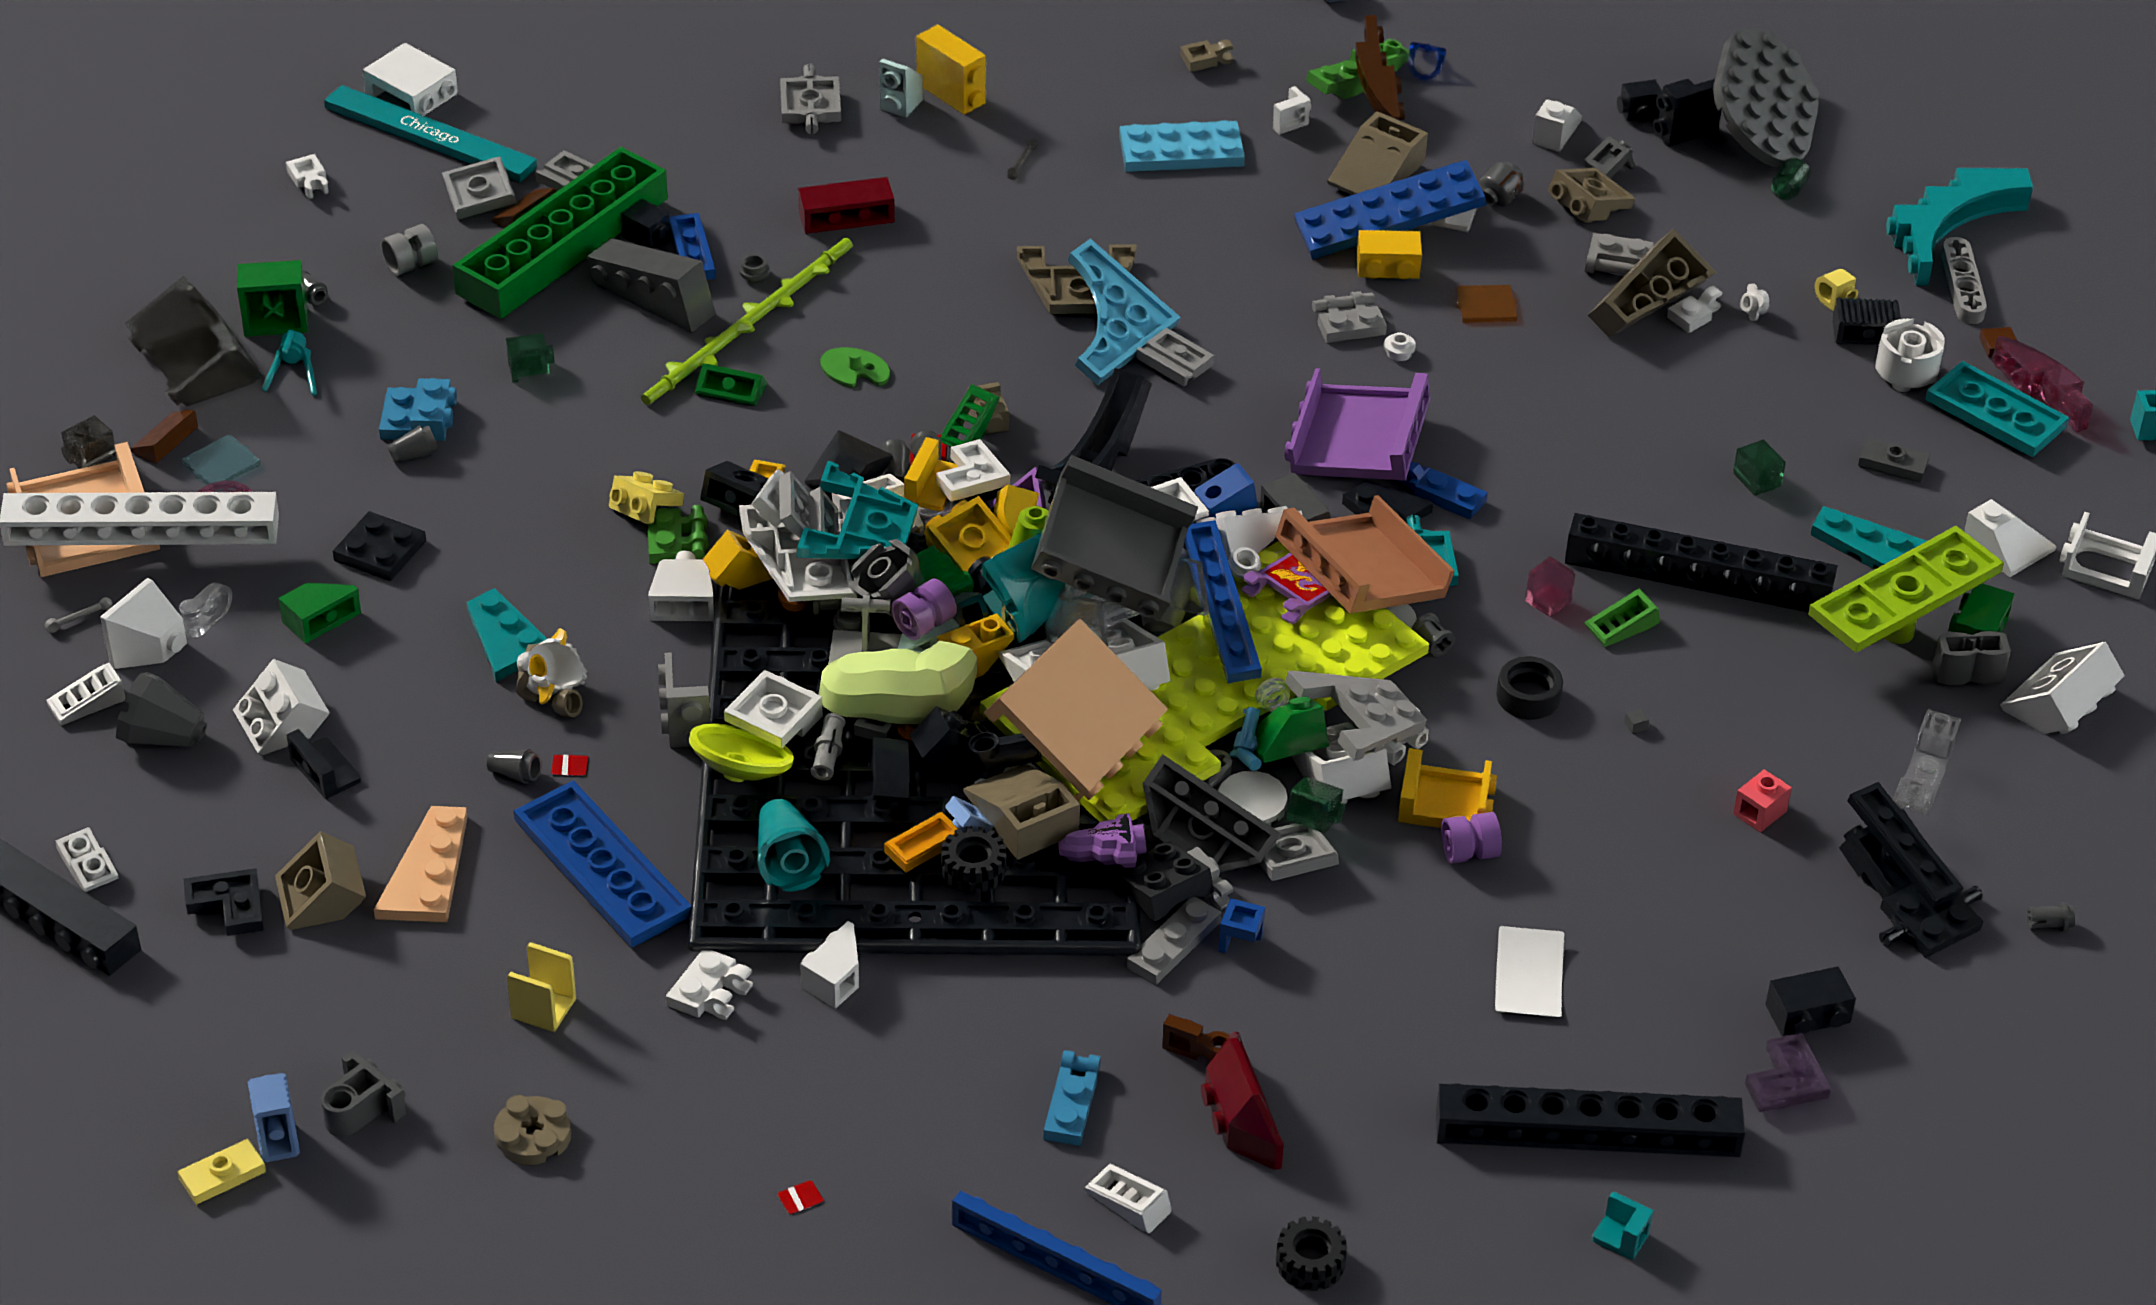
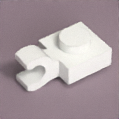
(1694, 313)

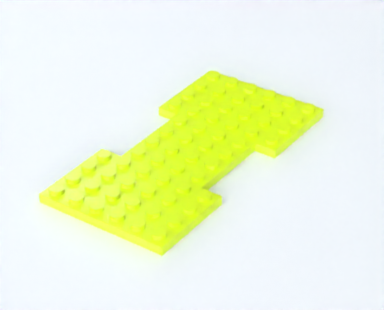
(1208, 708)

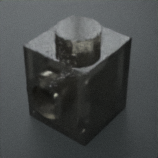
(88, 443)

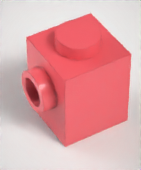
(1762, 800)

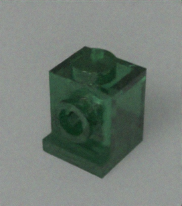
(528, 356)

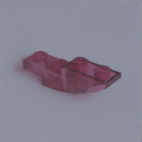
(2043, 376)

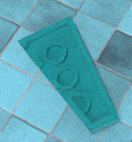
(1864, 538)

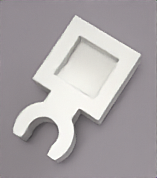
(308, 173)

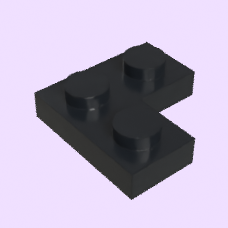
(230, 891)

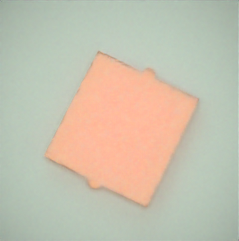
(1486, 303)

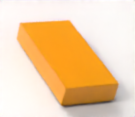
(920, 842)

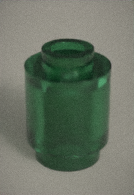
(1790, 178)

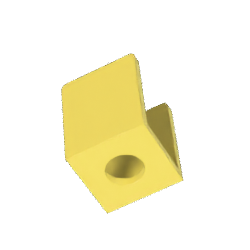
(547, 993)

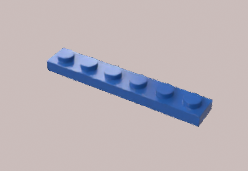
(1225, 608)
(1051, 1254)

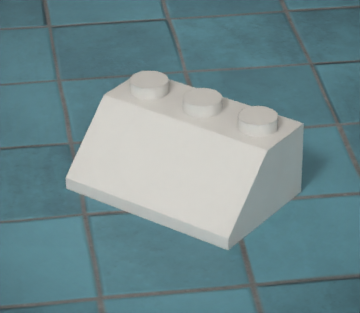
(2065, 688)

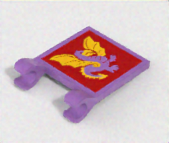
(1291, 580)

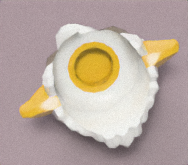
(549, 669)

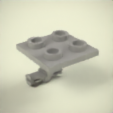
(856, 641)

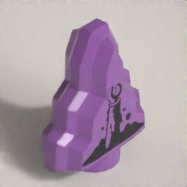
(1108, 842)

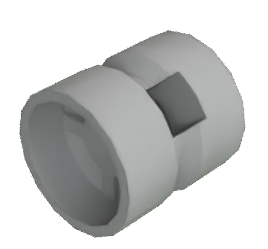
(406, 250)

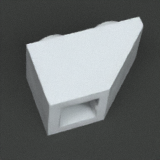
(833, 968)

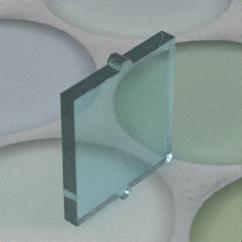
(221, 461)

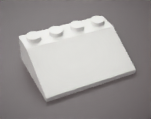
(1130, 643)

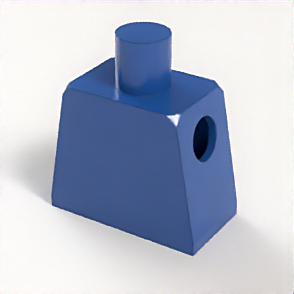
(1228, 492)

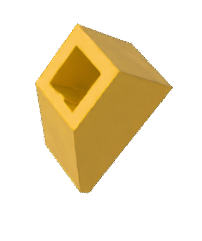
(984, 638)

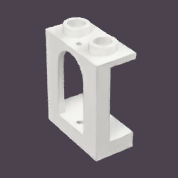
(2088, 540)

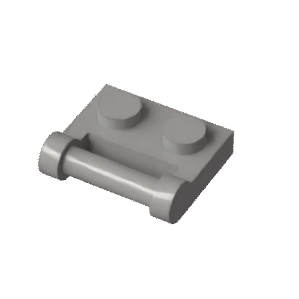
(1615, 253)

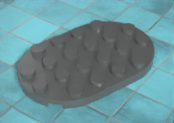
(1766, 96)

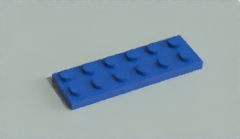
(1390, 208)
(603, 863)

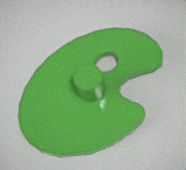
(847, 364)

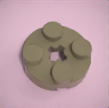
(527, 1112)

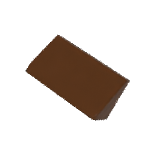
(522, 206)
(166, 435)

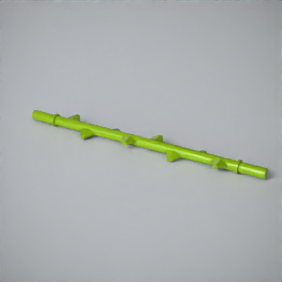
(754, 312)

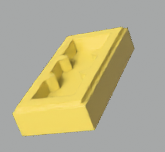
(221, 1171)

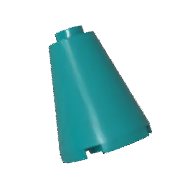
(789, 847)

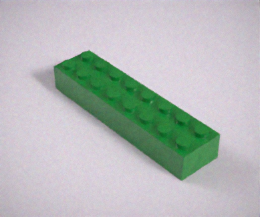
(557, 233)

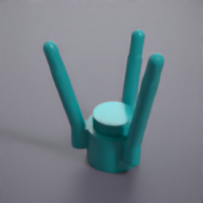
(292, 350)

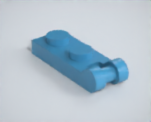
(1072, 1099)

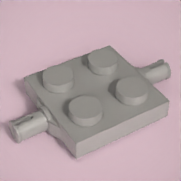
(810, 99)

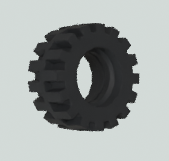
(1311, 1271)

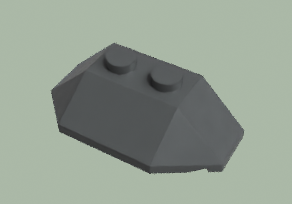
(1199, 816)

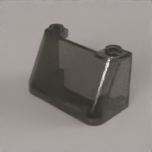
(192, 345)

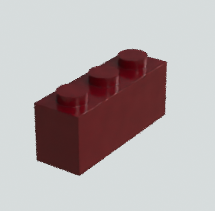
(846, 205)

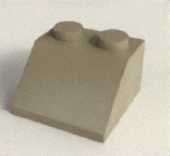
(320, 883)

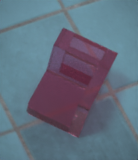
(1550, 586)

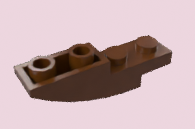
(1375, 76)

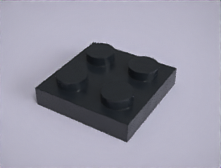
(379, 546)

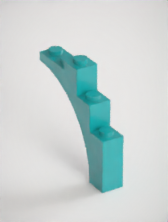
(1944, 208)

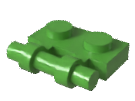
(666, 532)

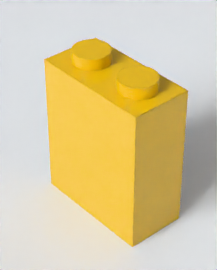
(951, 69)

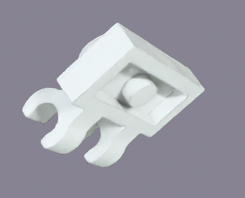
(702, 985)

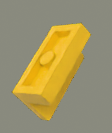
(921, 477)

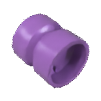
(923, 609)
(1477, 837)

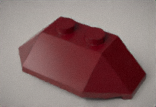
(1240, 1106)

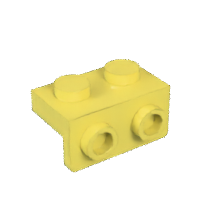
(640, 495)

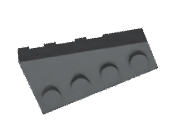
(655, 280)

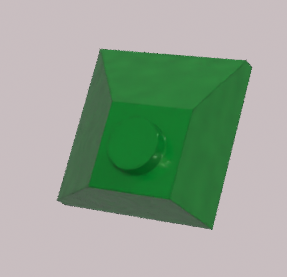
(1291, 730)

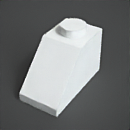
(1555, 125)

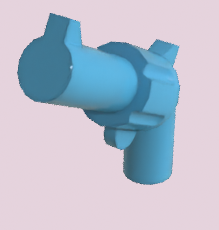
(1246, 740)

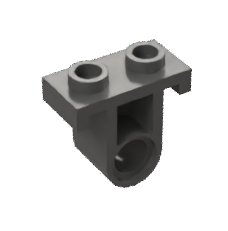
(360, 1097)

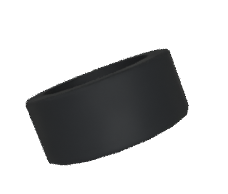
(1534, 670)

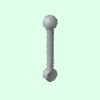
(53, 624)

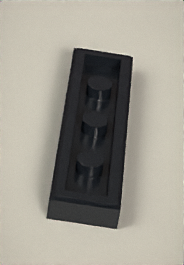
(1905, 844)

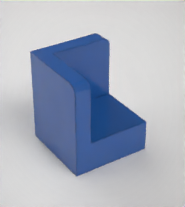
(1242, 922)

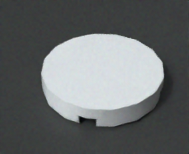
(1257, 794)

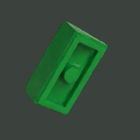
(730, 384)

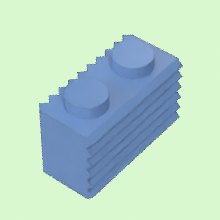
(273, 1117)

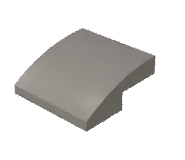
(805, 508)

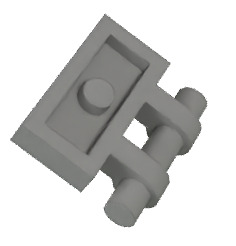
(1349, 324)

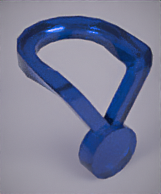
(1427, 48)

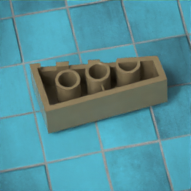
(1655, 281)

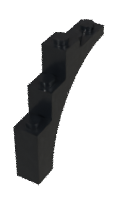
(1109, 430)

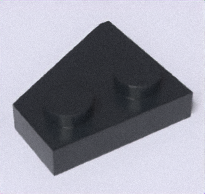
(1360, 499)

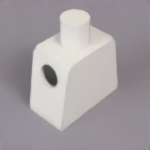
(681, 590)

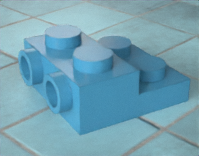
(423, 406)

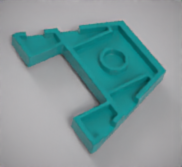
(870, 519)

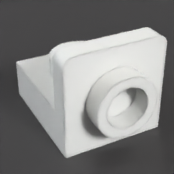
(1292, 112)

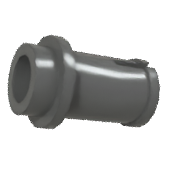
(315, 290)
(2051, 917)

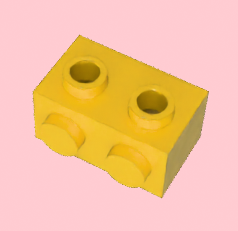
(1389, 254)

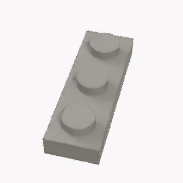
(1174, 940)

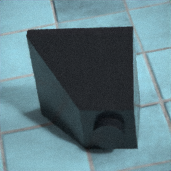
(851, 456)

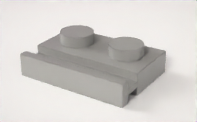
(562, 170)
(1175, 356)

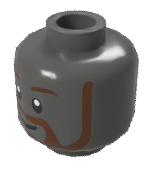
(1502, 183)

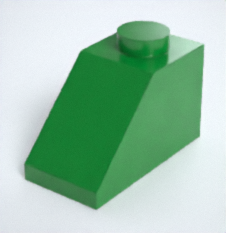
(318, 608)

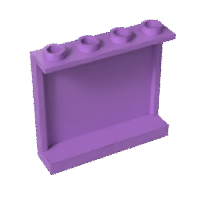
(1358, 429)

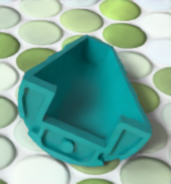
(1018, 593)

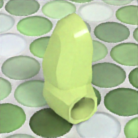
(899, 683)

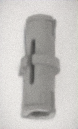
(828, 746)

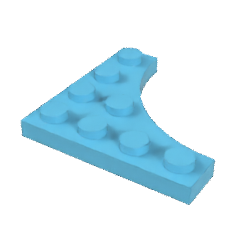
(1125, 312)

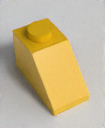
(735, 562)

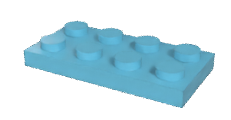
(1181, 146)

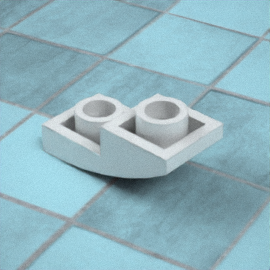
(86, 860)

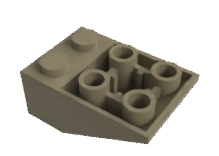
(1379, 155)
(1026, 808)

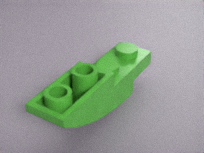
(1343, 76)

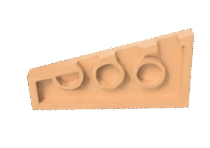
(428, 871)

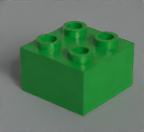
(272, 298)

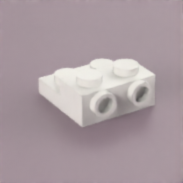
(775, 709)

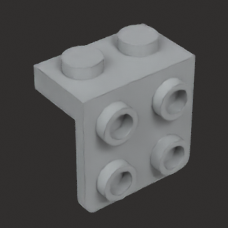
(684, 706)

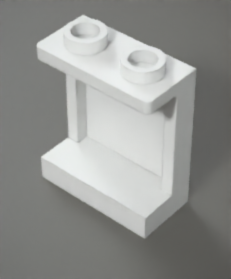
(411, 77)

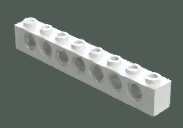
(139, 518)

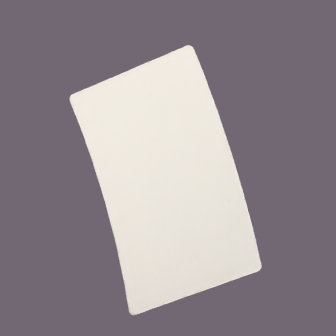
(1529, 971)

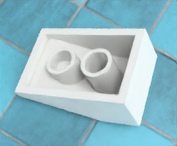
(1337, 768)

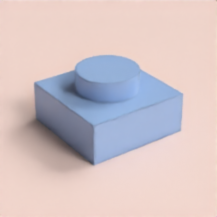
(967, 815)

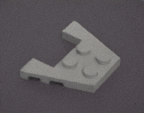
(1371, 703)

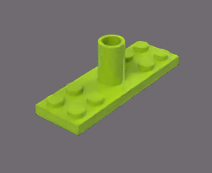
(1904, 589)

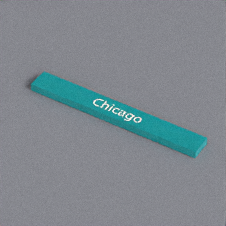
(427, 131)

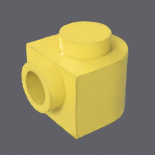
(1835, 285)

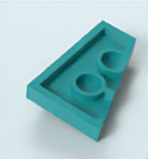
(501, 631)

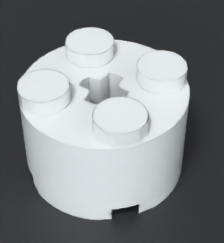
(1909, 354)

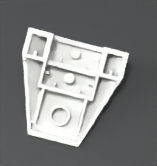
(797, 577)

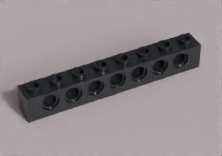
(1698, 563)
(1590, 1120)

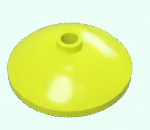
(739, 753)

